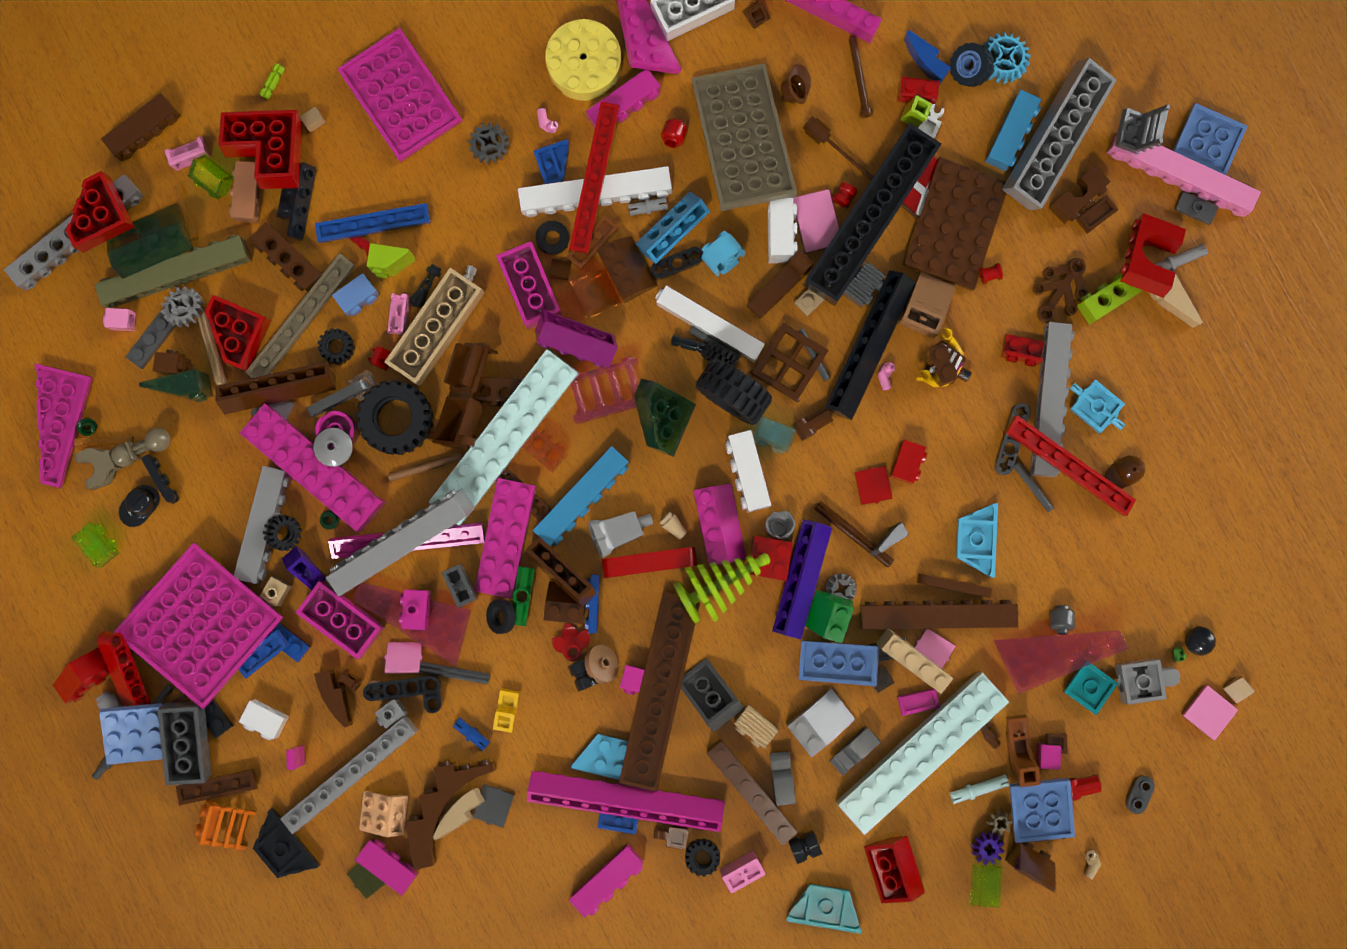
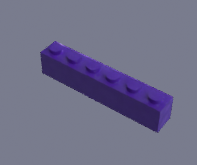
(802, 579)

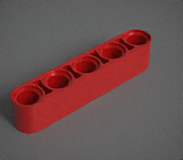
(649, 562)
(122, 669)

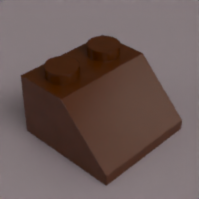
(561, 606)

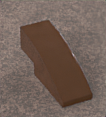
(334, 697)

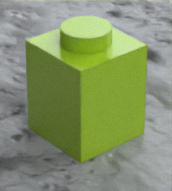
(916, 111)

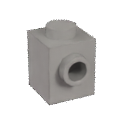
(391, 713)

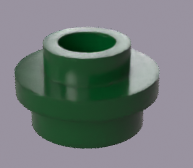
(86, 431)
(323, 520)

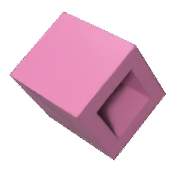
(119, 319)

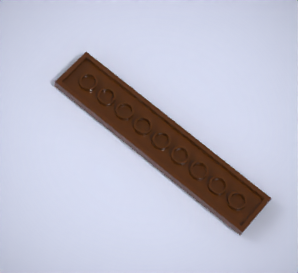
(658, 694)

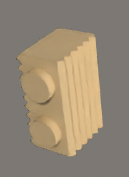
(755, 726)

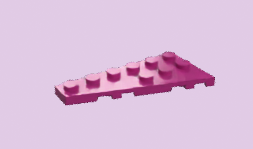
(59, 408)

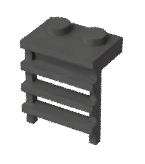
(1141, 130)

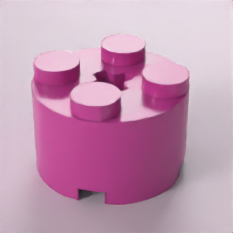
(338, 420)

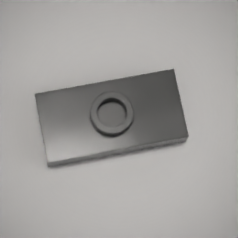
(1196, 208)

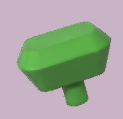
(1179, 654)

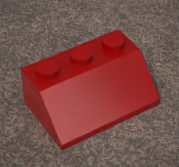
(894, 870)

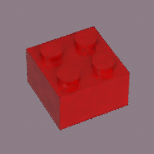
(779, 555)

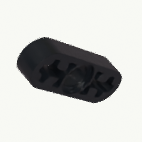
(662, 263)

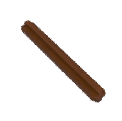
(851, 532)

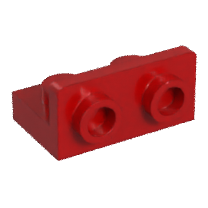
(1022, 349)

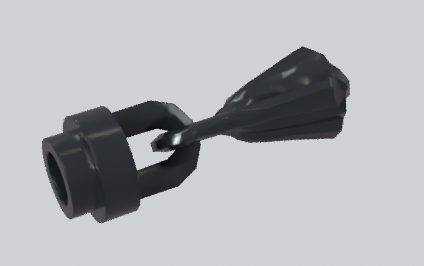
(419, 297)

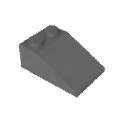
(710, 695)

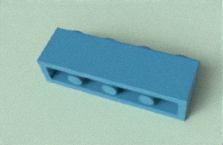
(1013, 129)

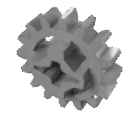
(182, 307)

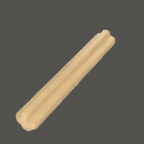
(212, 350)

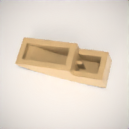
(459, 813)

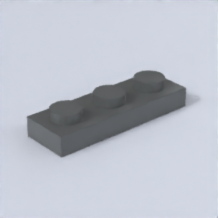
(150, 341)

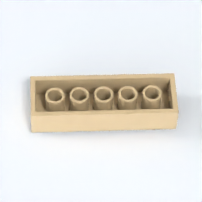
(435, 327)

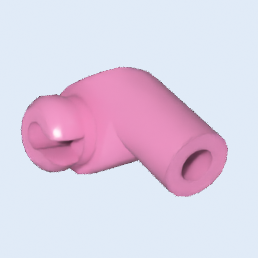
(544, 123)

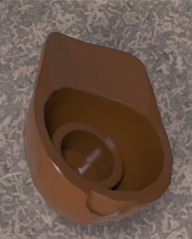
(1122, 471)

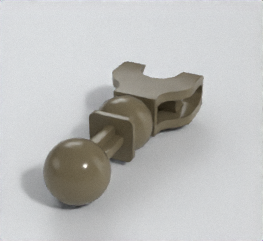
(108, 462)

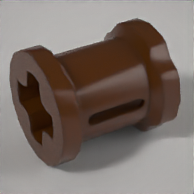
(349, 681)

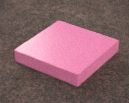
(1209, 712)

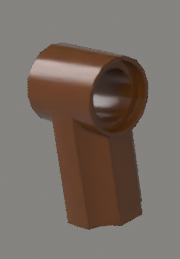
(809, 425)

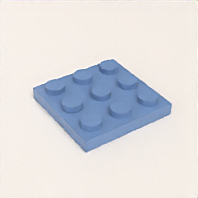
(1210, 138)
(131, 733)
(1042, 811)

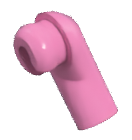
(884, 374)

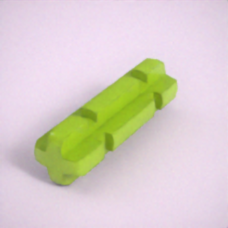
(271, 81)

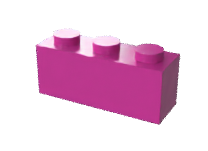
(387, 866)

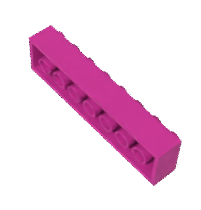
(296, 456)

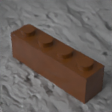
(141, 127)
(560, 572)

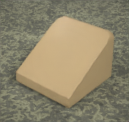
(313, 119)
(1238, 689)

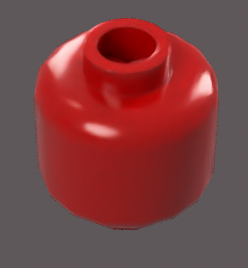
(674, 133)

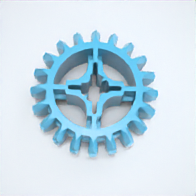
(1015, 46)

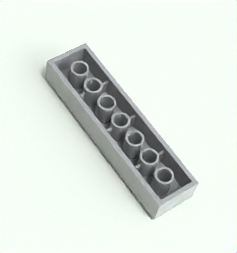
(1059, 134)
(399, 541)

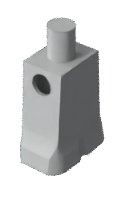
(617, 531)

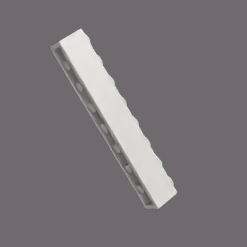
(616, 188)

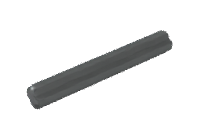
(456, 673)

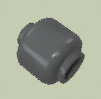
(1062, 619)

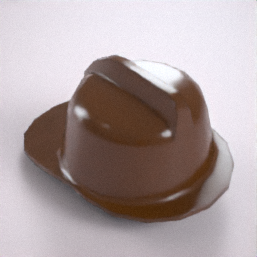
(796, 85)

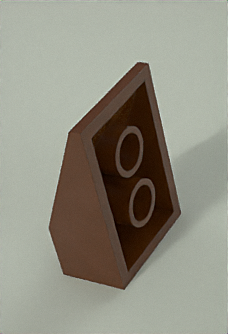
(1033, 864)

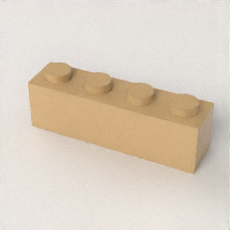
(914, 660)

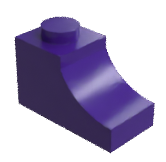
(303, 568)

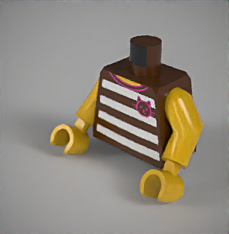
(956, 357)

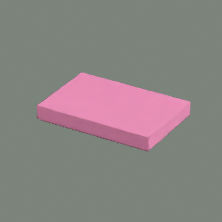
(816, 220)

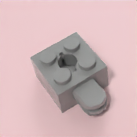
(1144, 680)

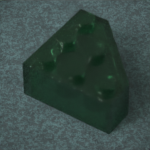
(662, 416)

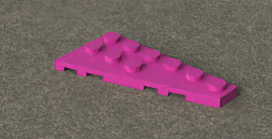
(644, 38)

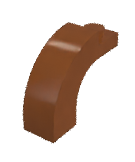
(1020, 753)

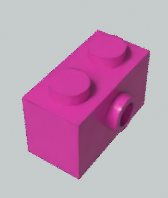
(415, 609)

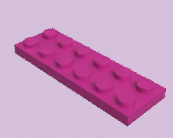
(505, 538)

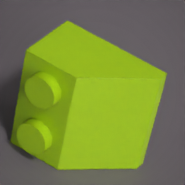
(388, 260)

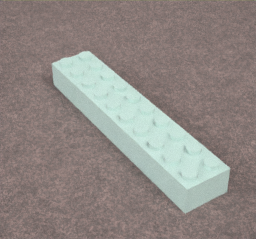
(510, 429)
(922, 752)

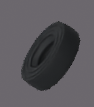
(556, 248)
(508, 613)

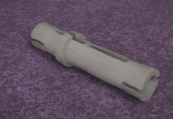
(1172, 262)

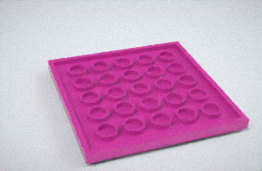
(198, 625)

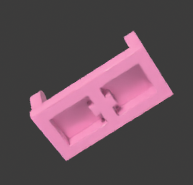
(184, 155)
(398, 314)
(742, 871)

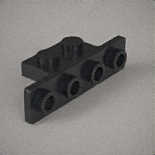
(296, 201)

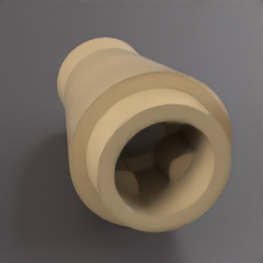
(673, 525)

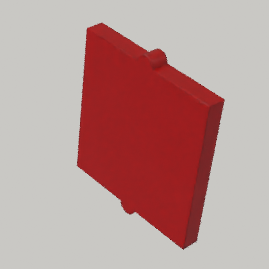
(873, 485)

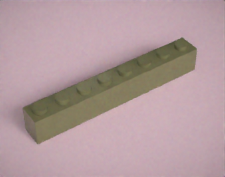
(174, 272)

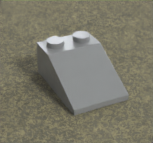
(820, 722)

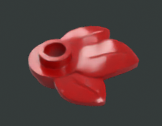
(571, 639)

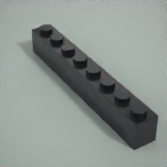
(870, 344)

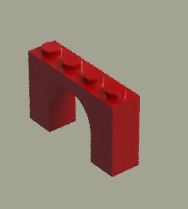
(1137, 268)

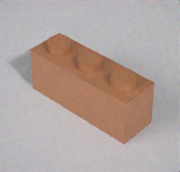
(245, 194)

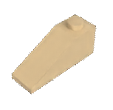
(1179, 304)

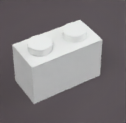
(263, 719)

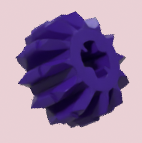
(983, 855)

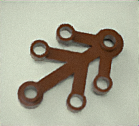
(1063, 287)

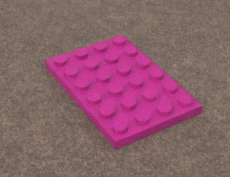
(400, 95)

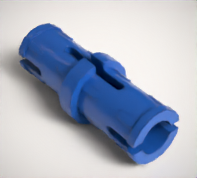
(471, 734)

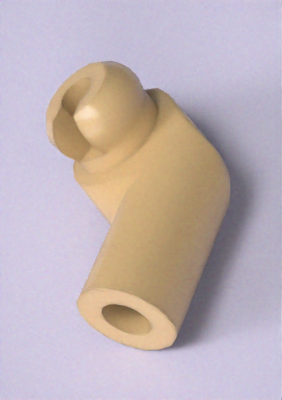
(1093, 863)

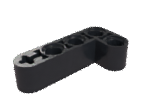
(402, 690)

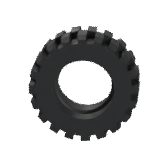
(734, 391)
(371, 408)

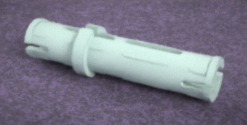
(978, 789)

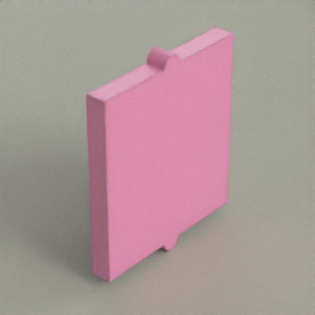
(934, 647)
(403, 657)

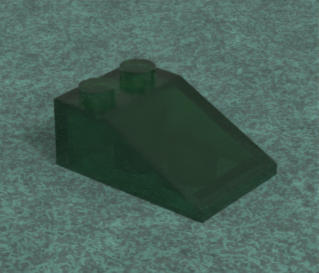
(187, 385)

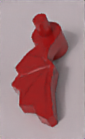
(362, 243)

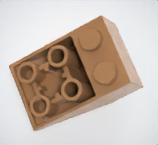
(927, 305)

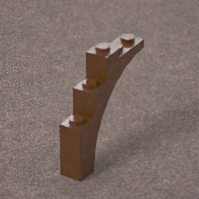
(433, 802)

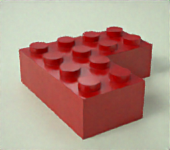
(271, 138)

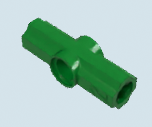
(523, 583)

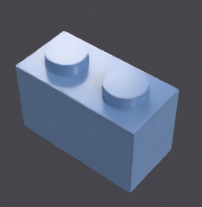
(356, 295)

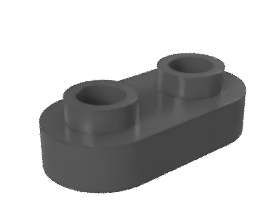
(1139, 794)

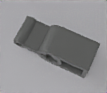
(854, 750)
(782, 778)

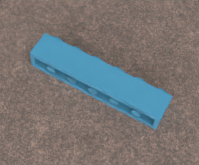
(581, 496)

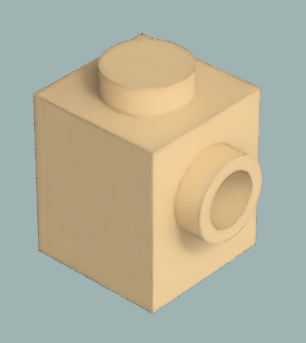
(275, 591)

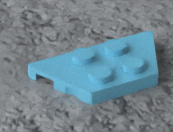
(978, 539)
(603, 756)

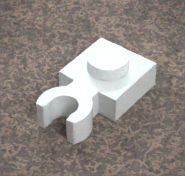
(932, 125)

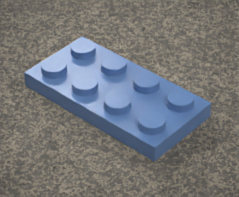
(839, 663)

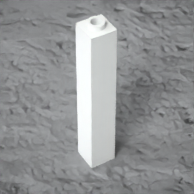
(709, 323)

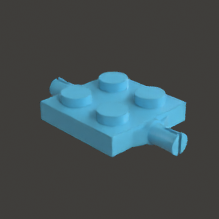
(1097, 406)

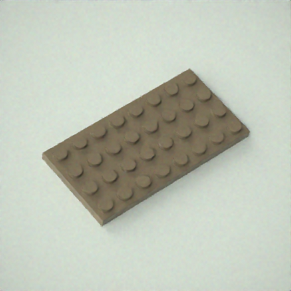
(743, 137)

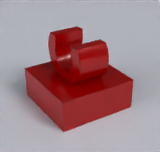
(379, 357)

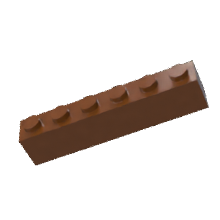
(275, 387)
(752, 792)

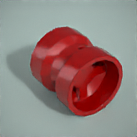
(844, 195)

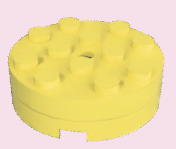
(583, 59)

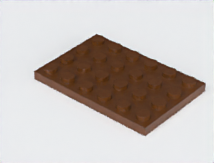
(955, 224)

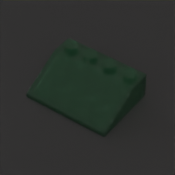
(149, 242)

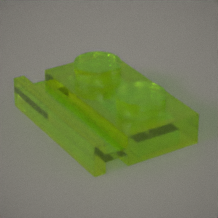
(986, 886)

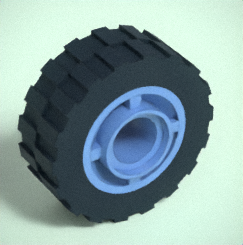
(982, 64)

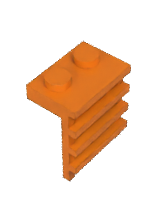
(210, 823)

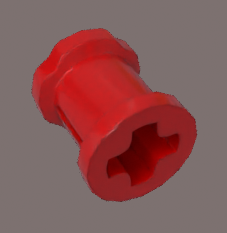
(991, 273)

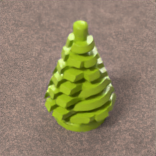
(722, 582)

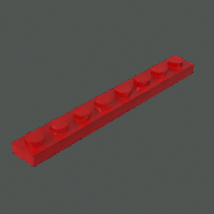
(594, 177)
(1070, 465)

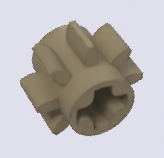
(994, 817)

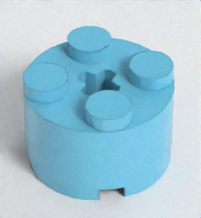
(722, 253)

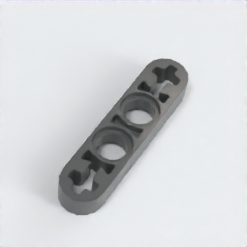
(337, 398)
(1007, 439)

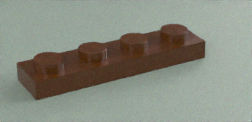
(217, 787)

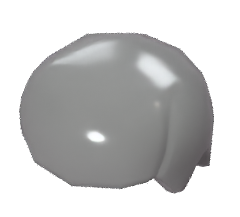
(780, 525)

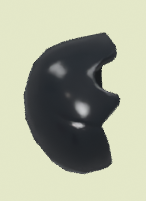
(1200, 641)

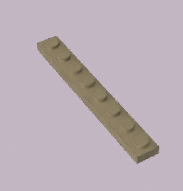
(301, 317)

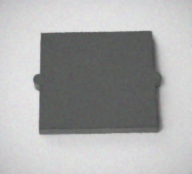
(495, 807)

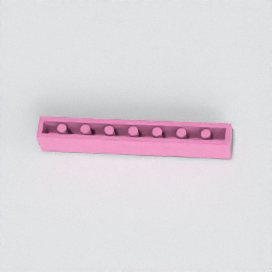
(1191, 177)

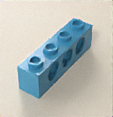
(672, 227)

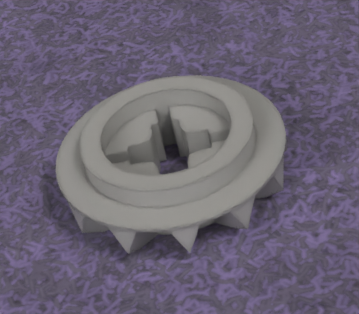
(843, 579)

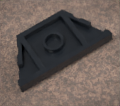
(281, 849)

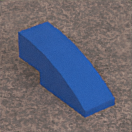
(926, 57)

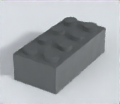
(184, 743)

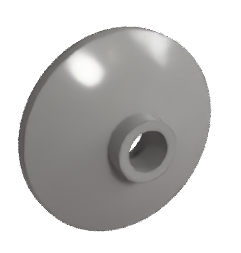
(342, 447)

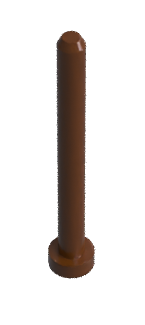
(866, 111)

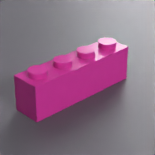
(629, 96)
(607, 880)

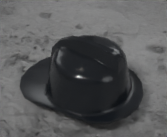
(138, 505)

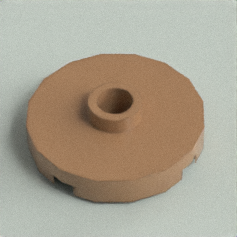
(601, 664)

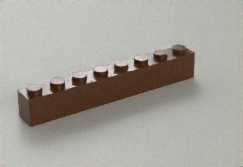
(939, 616)

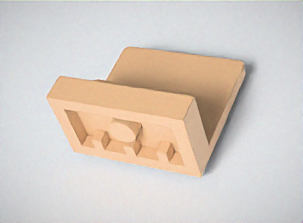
(383, 814)

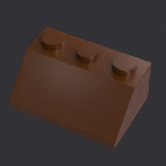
(626, 268)

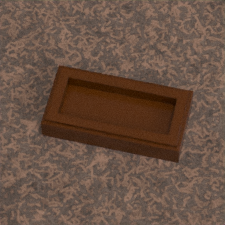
(1096, 214)

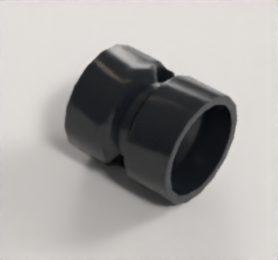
(582, 681)
(805, 847)

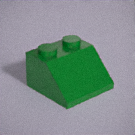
(829, 616)

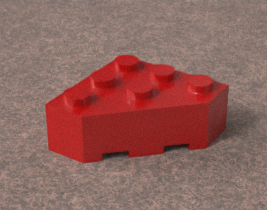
(97, 214)
(236, 331)
(81, 676)

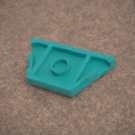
(825, 908)

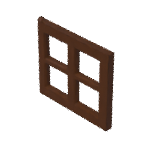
(789, 362)

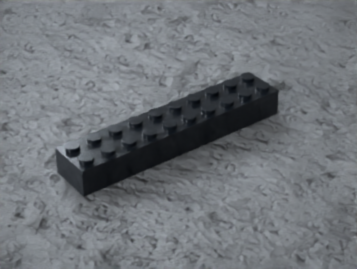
(872, 214)

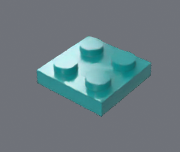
(1090, 688)

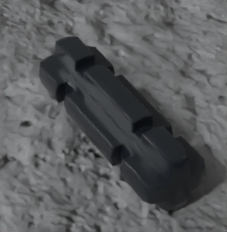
(687, 343)

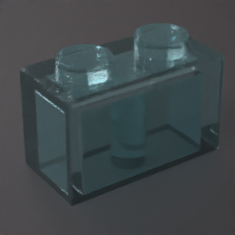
(774, 435)

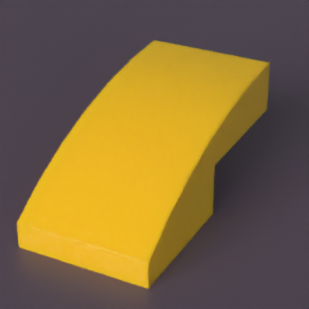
(506, 710)

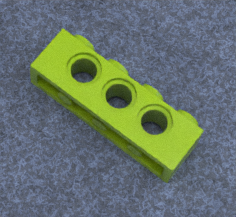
(1093, 310)

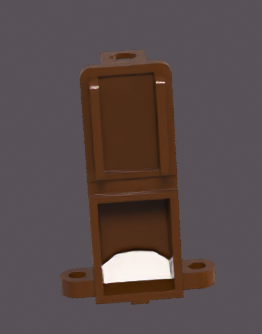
(461, 412)

